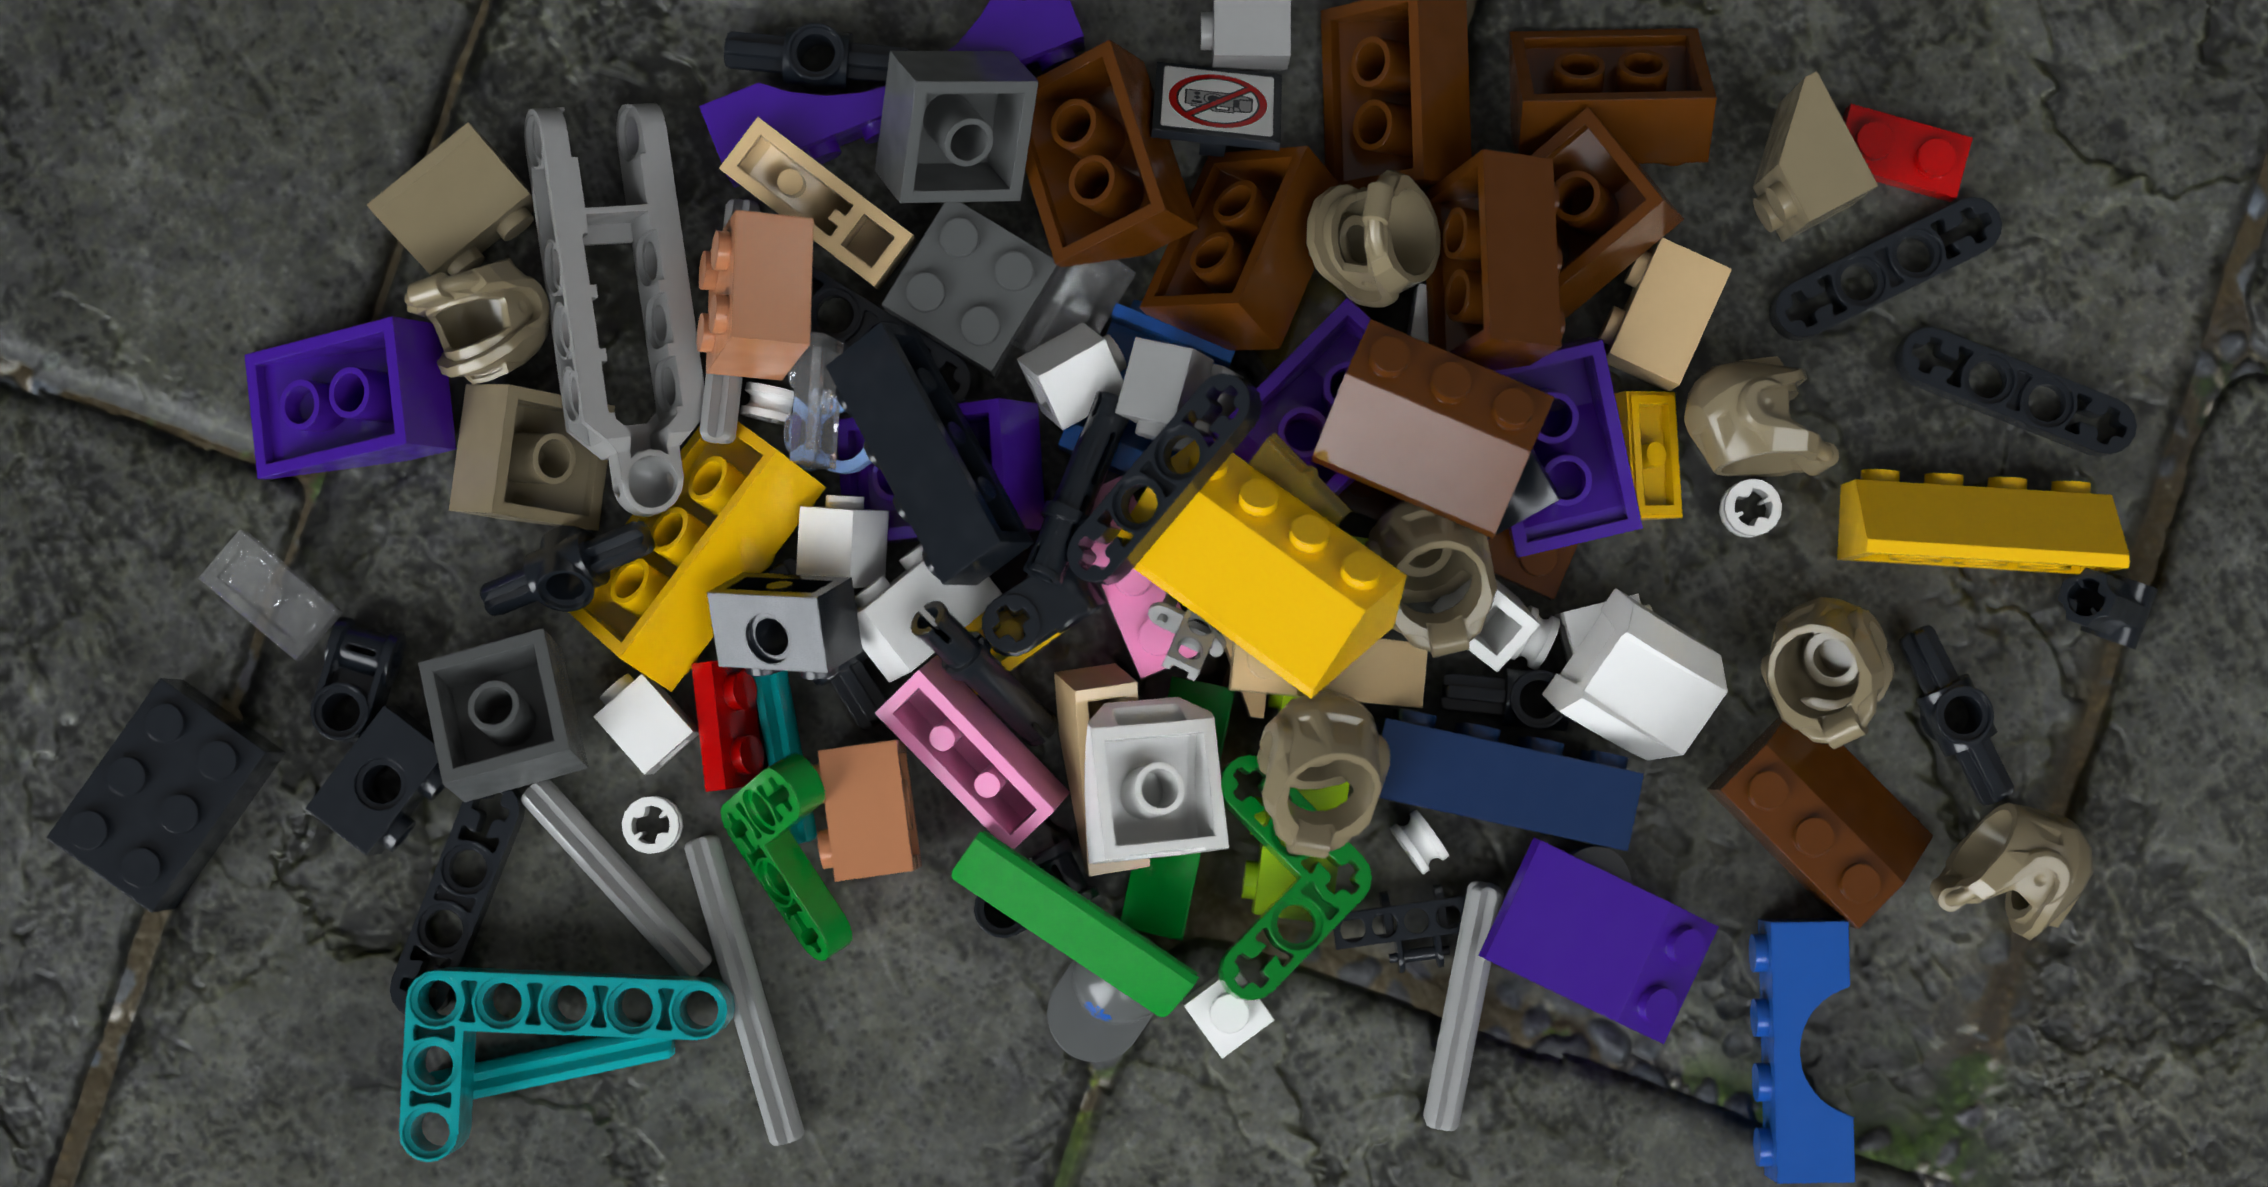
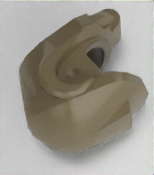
(1374, 238)
(484, 318)
(1745, 425)
(1437, 562)
(1828, 669)
(1317, 747)
(2027, 854)

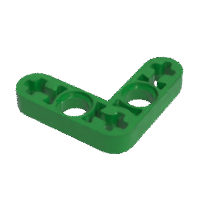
(759, 827)
(1306, 891)

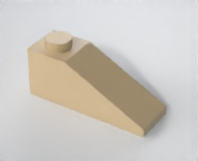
(802, 187)
(1383, 675)
(1078, 699)

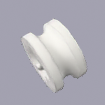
(768, 403)
(1758, 525)
(1540, 642)
(663, 840)
(1419, 841)

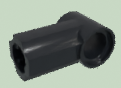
(2108, 605)

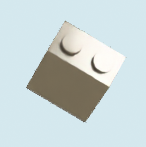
(1808, 163)
(455, 204)
(522, 462)

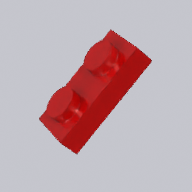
(1909, 152)
(727, 725)

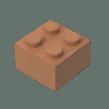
(757, 295)
(868, 811)

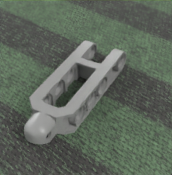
(646, 456)

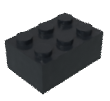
(166, 795)

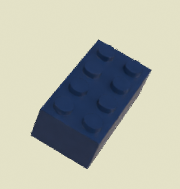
(1510, 784)

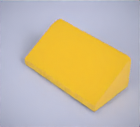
(1652, 451)

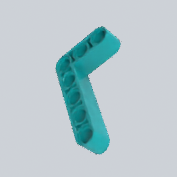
(537, 1015)

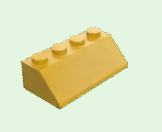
(727, 521)
(1979, 526)
(1271, 573)

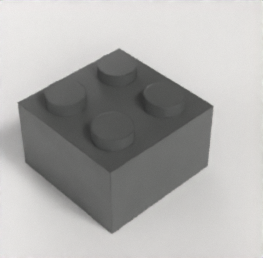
(955, 126)
(971, 287)
(502, 715)

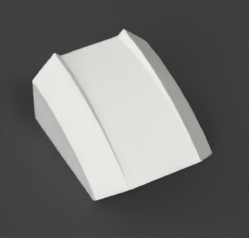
(1640, 681)
(1152, 781)

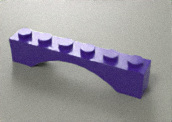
(1035, 31)

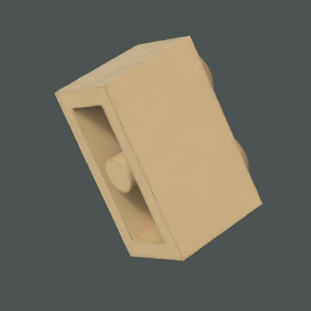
(1663, 314)

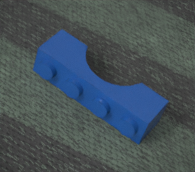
(1798, 969)

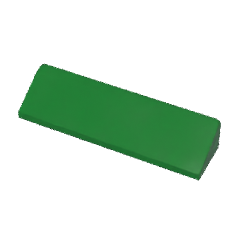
(1162, 894)
(1073, 924)

